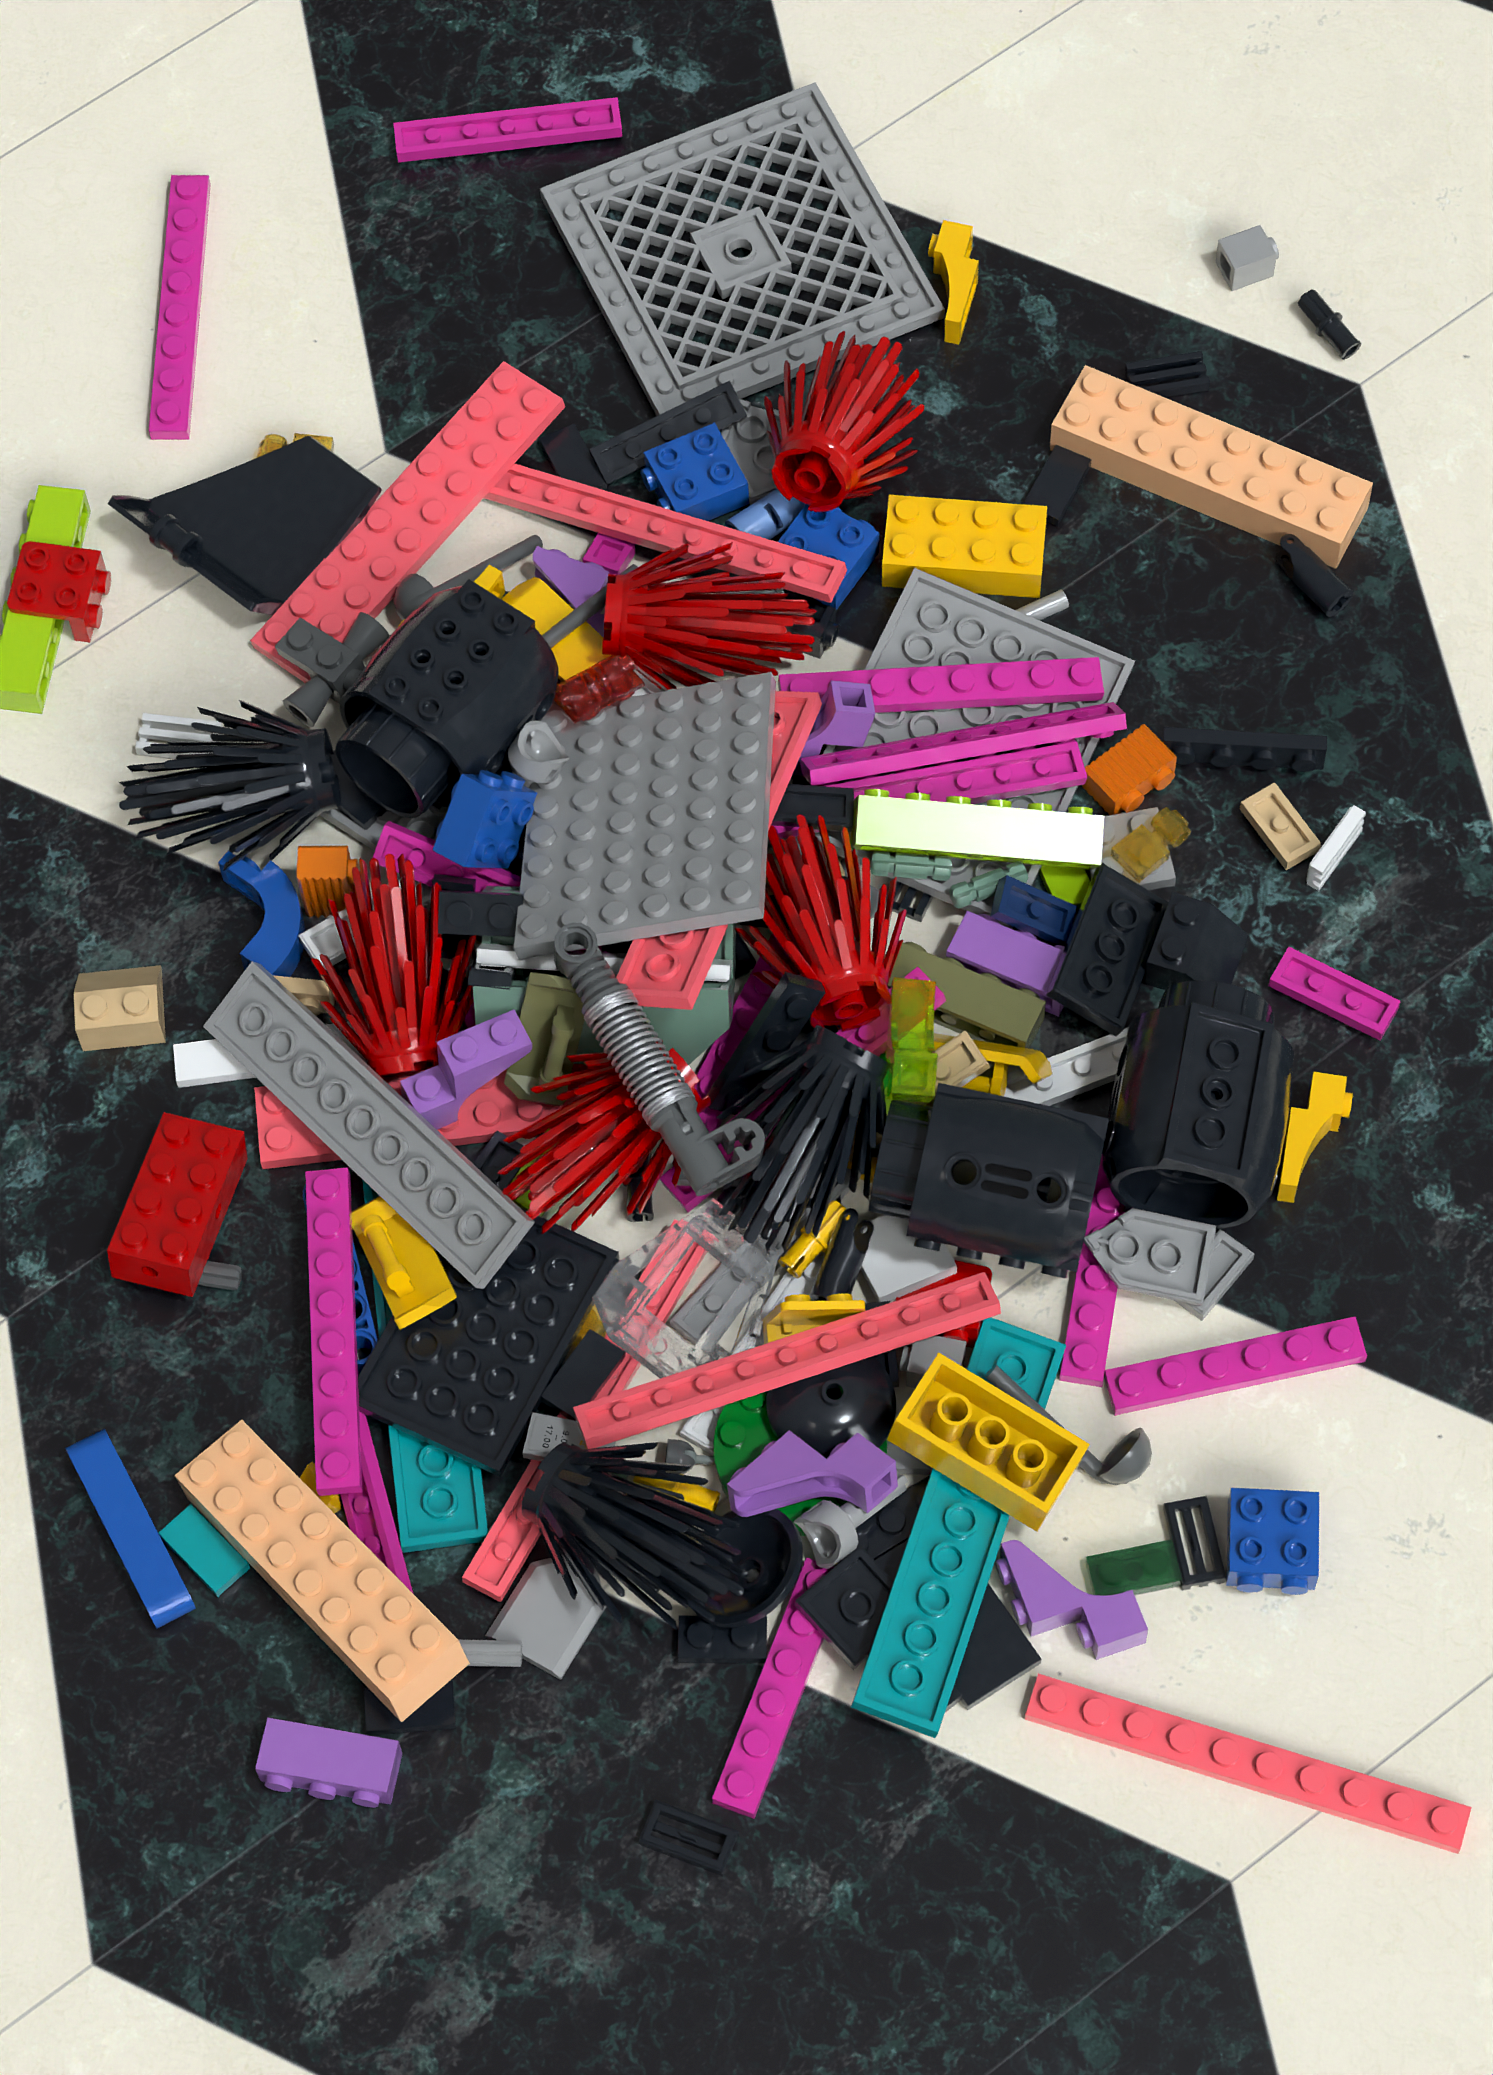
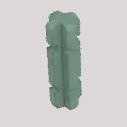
(911, 865)
(984, 885)

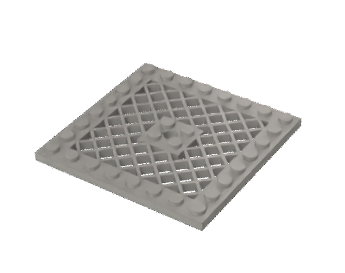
(792, 118)

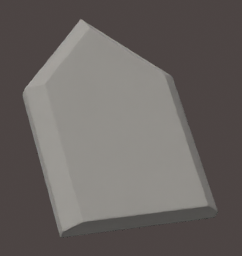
(752, 449)
(1156, 1254)
(547, 1617)

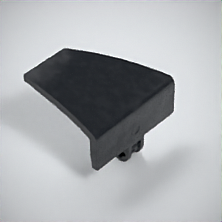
(260, 522)

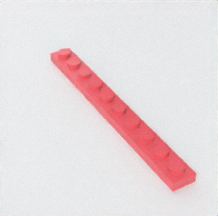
(666, 529)
(786, 1360)
(512, 1534)
(1248, 1763)

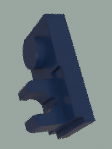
(1033, 910)

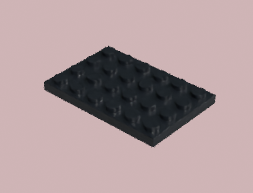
(486, 1357)

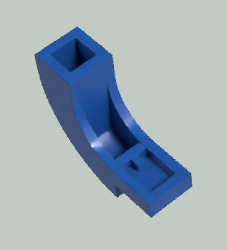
(277, 941)

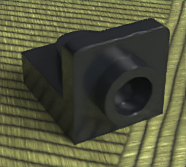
(824, 632)

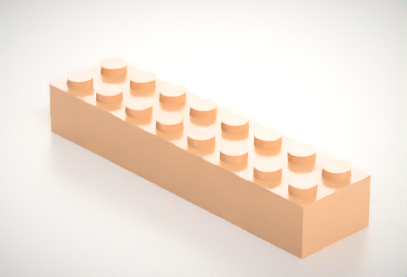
(1210, 465)
(322, 1570)

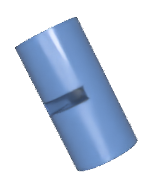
(767, 515)

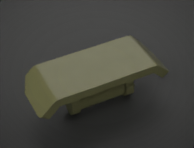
(554, 1025)

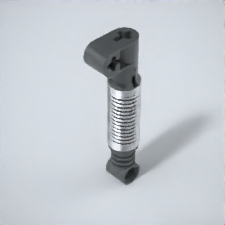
(666, 1101)

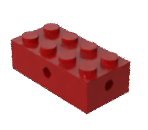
(177, 1204)

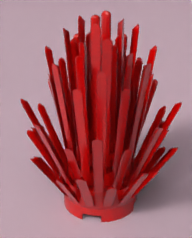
(823, 452)
(681, 621)
(829, 926)
(398, 972)
(593, 1142)

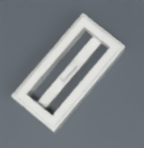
(170, 729)
(1335, 847)

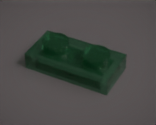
(1135, 1568)

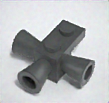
(328, 662)

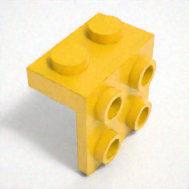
(801, 1314)

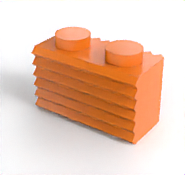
(1130, 771)
(324, 874)

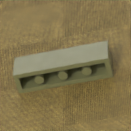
(975, 1000)

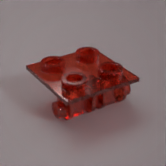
(597, 687)

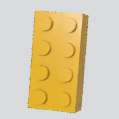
(966, 543)
(987, 1441)

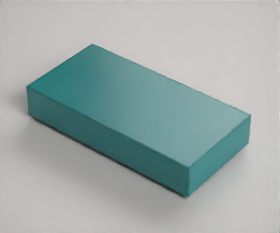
(204, 1550)

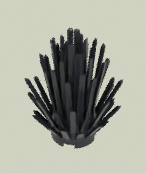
(249, 771)
(818, 1120)
(630, 1529)

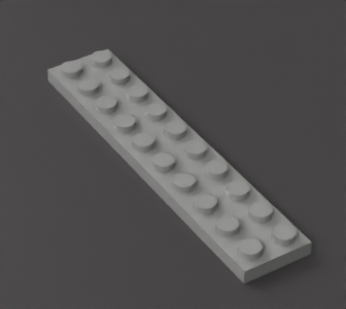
(369, 1125)

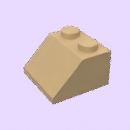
(119, 1008)

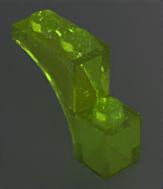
(911, 1041)

